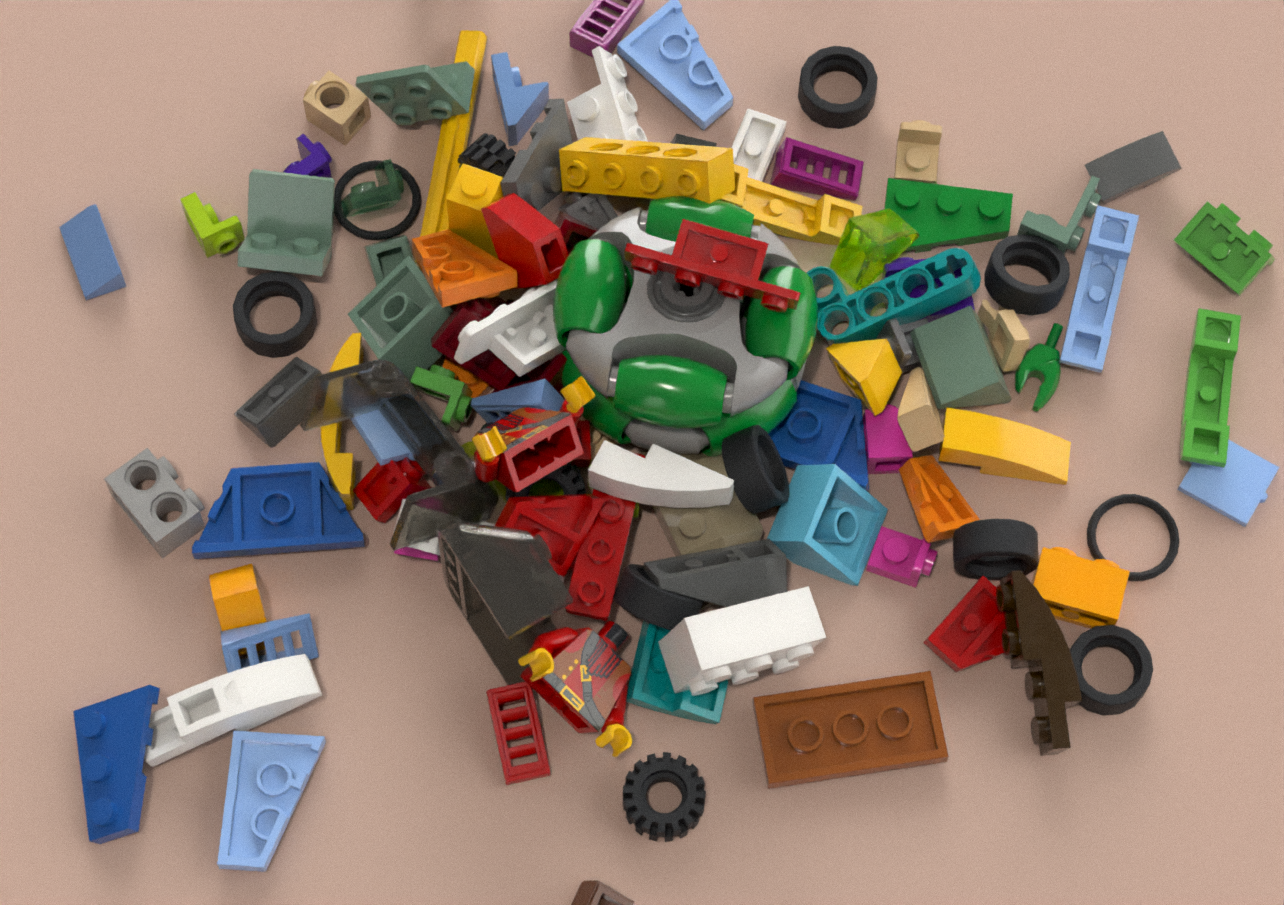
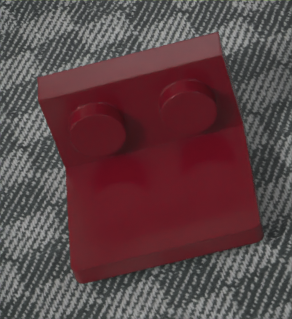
(486, 364)

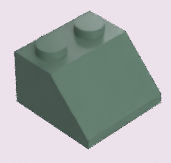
(402, 318)

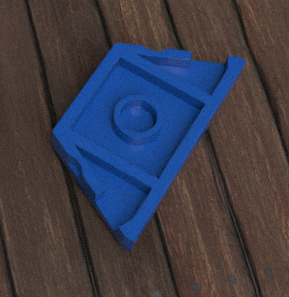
(824, 430)
(277, 512)

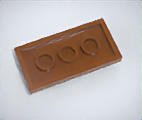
(849, 729)

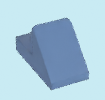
(517, 103)

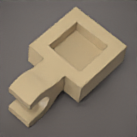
(1006, 335)

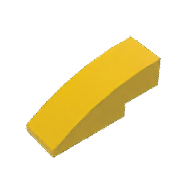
(1004, 447)

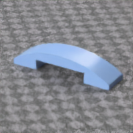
(1098, 289)

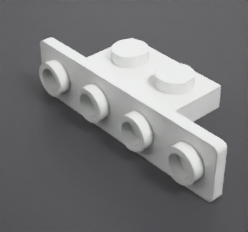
(609, 107)
(516, 333)

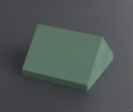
(960, 361)

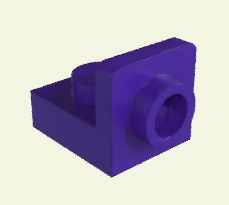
(314, 159)

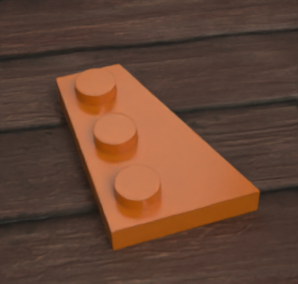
(460, 269)

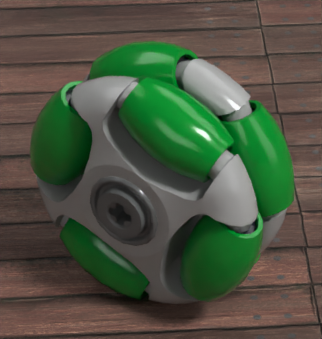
(673, 357)

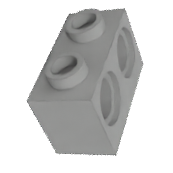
(150, 505)

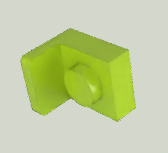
(211, 234)

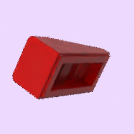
(512, 695)

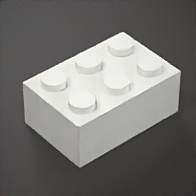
(742, 641)

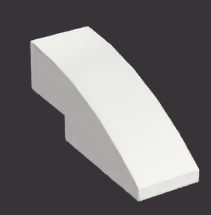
(658, 478)

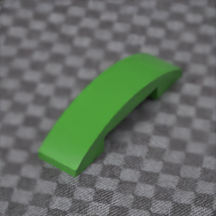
(1209, 388)

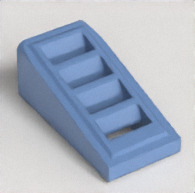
(536, 394)
(251, 635)

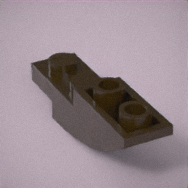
(1037, 642)

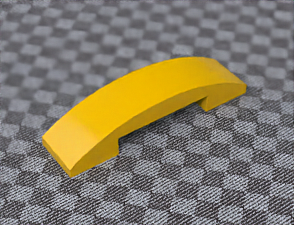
(790, 212)
(342, 465)

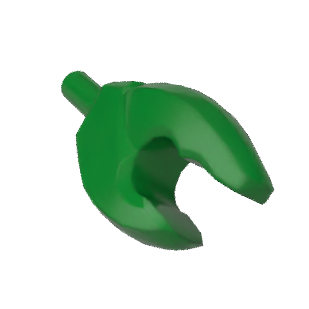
(1043, 363)

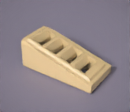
(919, 414)

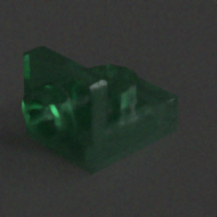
(369, 198)

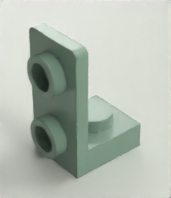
(1063, 237)

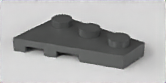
(536, 171)

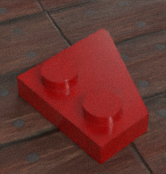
(557, 519)

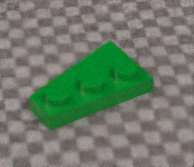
(949, 213)

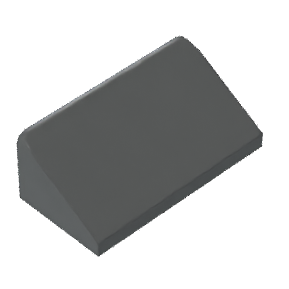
(280, 402)

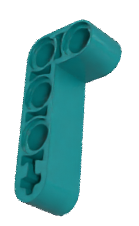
(895, 291)

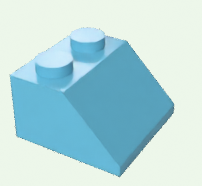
(828, 523)

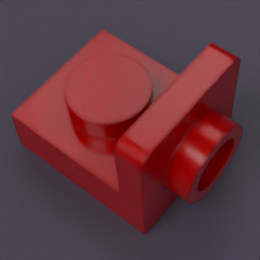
(388, 484)

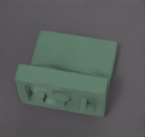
(420, 91)
(288, 223)

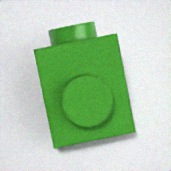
(441, 384)

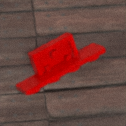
(716, 259)
(600, 558)

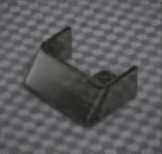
(451, 469)
(501, 588)

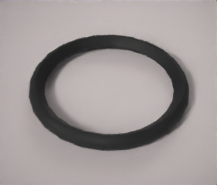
(376, 235)
(1159, 509)

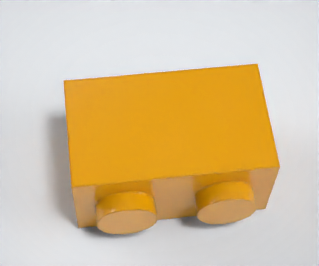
(1079, 588)

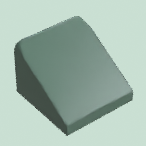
(386, 256)

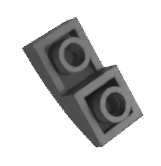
(1133, 166)

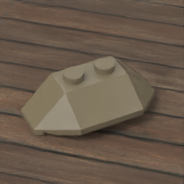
(707, 527)

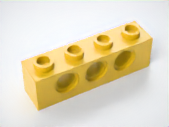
(647, 169)

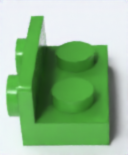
(1224, 247)

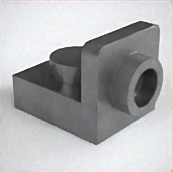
(589, 208)

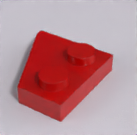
(970, 630)

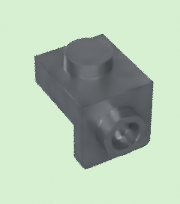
(902, 343)

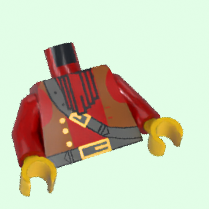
(531, 441)
(583, 680)

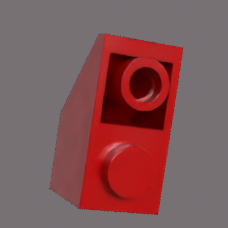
(525, 240)

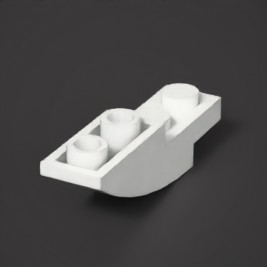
(228, 703)

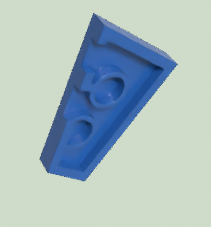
(111, 761)

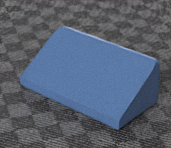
(92, 253)

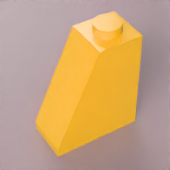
(468, 194)

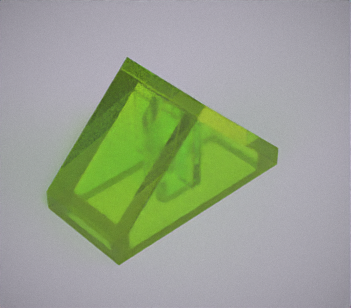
(868, 245)

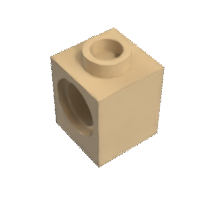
(340, 122)

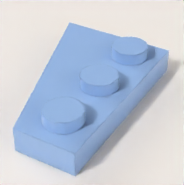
(672, 60)
(262, 793)

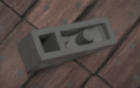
(724, 574)

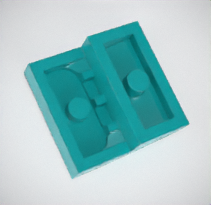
(653, 689)

